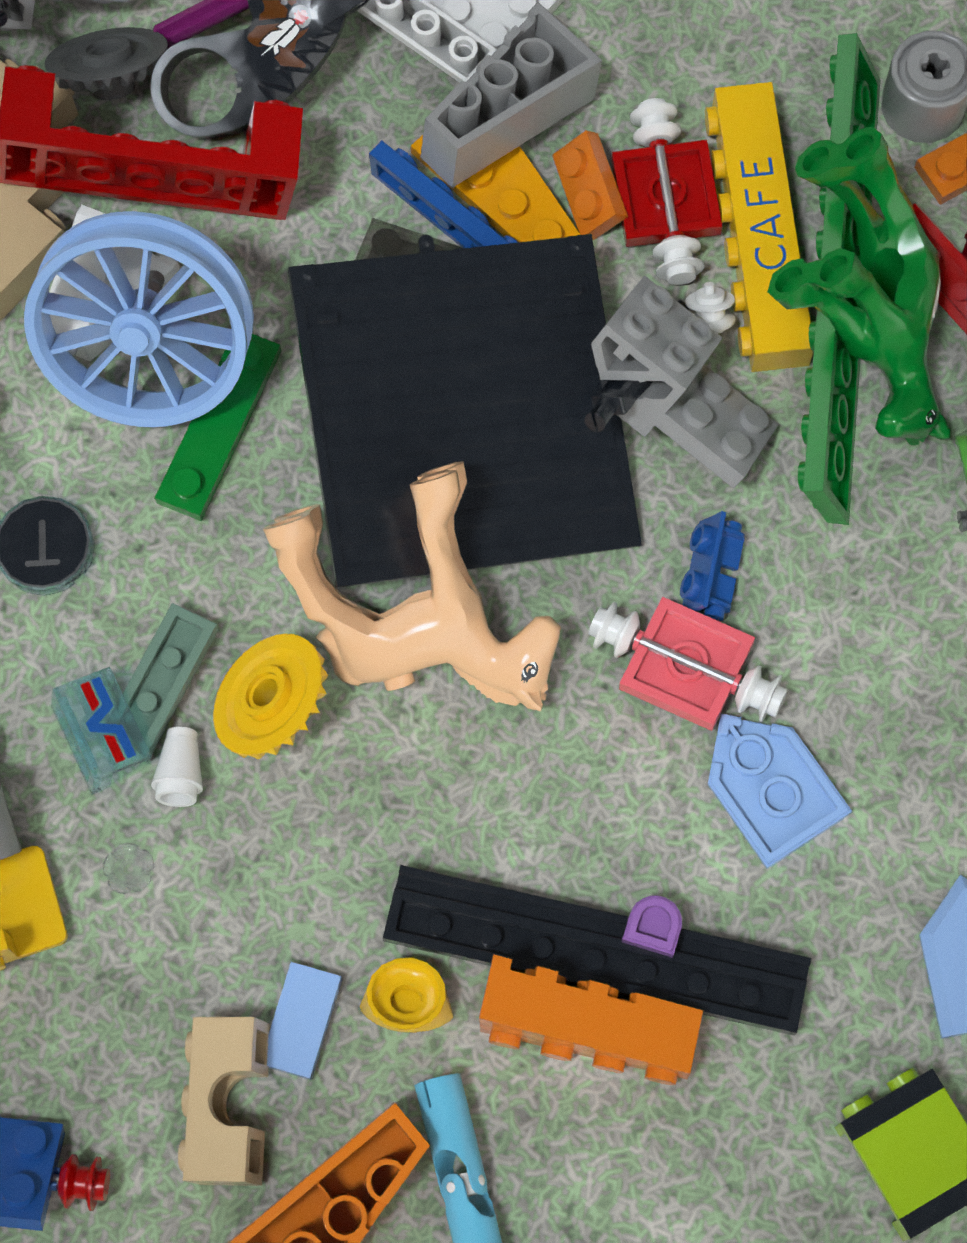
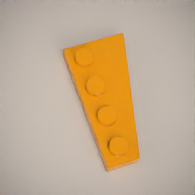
(512, 198)

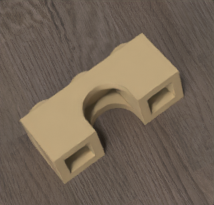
(219, 1057)

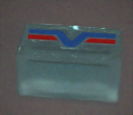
(98, 727)

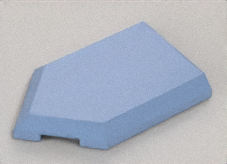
(772, 787)
(945, 960)

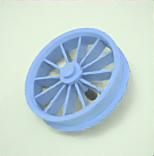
(139, 319)

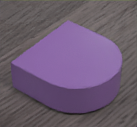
(654, 925)

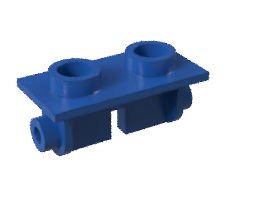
(714, 546)

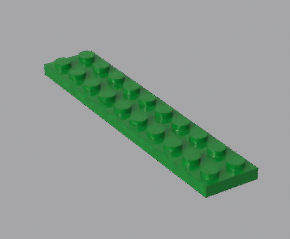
(835, 373)

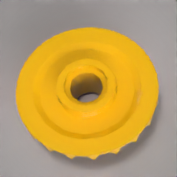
(269, 695)

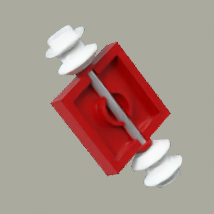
(667, 192)

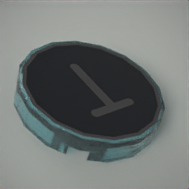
(45, 545)

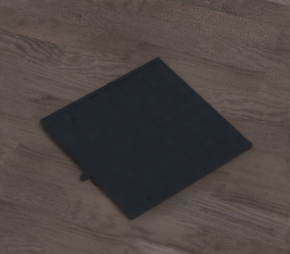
(457, 363)

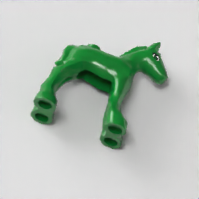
(891, 286)

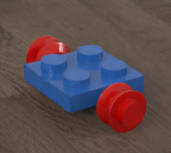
(31, 1173)

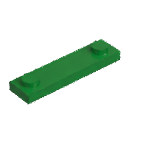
(215, 435)

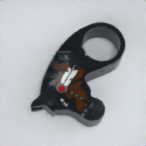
(271, 57)

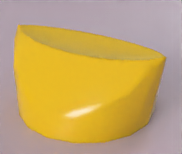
(407, 997)

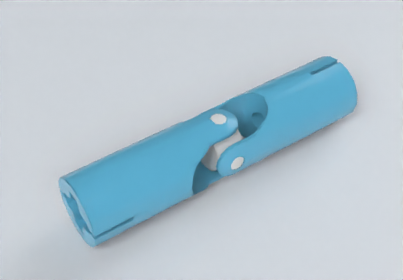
(452, 1134)

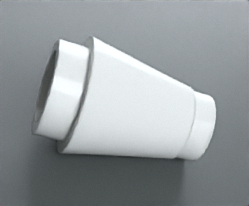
(178, 769)

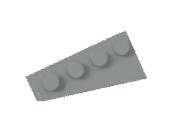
(511, 97)

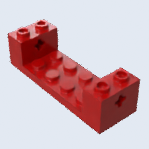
(142, 170)

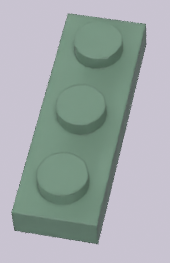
(167, 670)

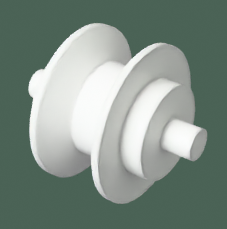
(711, 306)

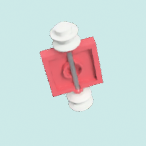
(687, 663)

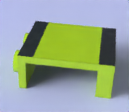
(912, 1149)

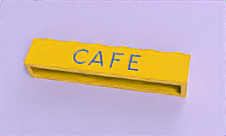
(760, 223)

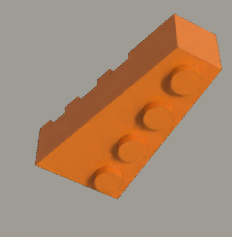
(589, 1022)
(347, 1189)

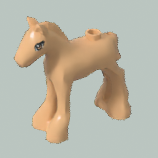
(429, 625)

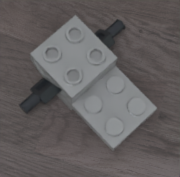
(657, 377)

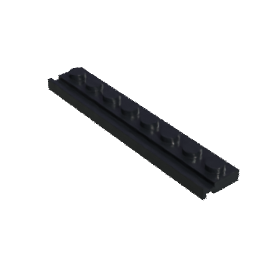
(586, 944)

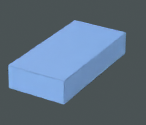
(301, 1020)

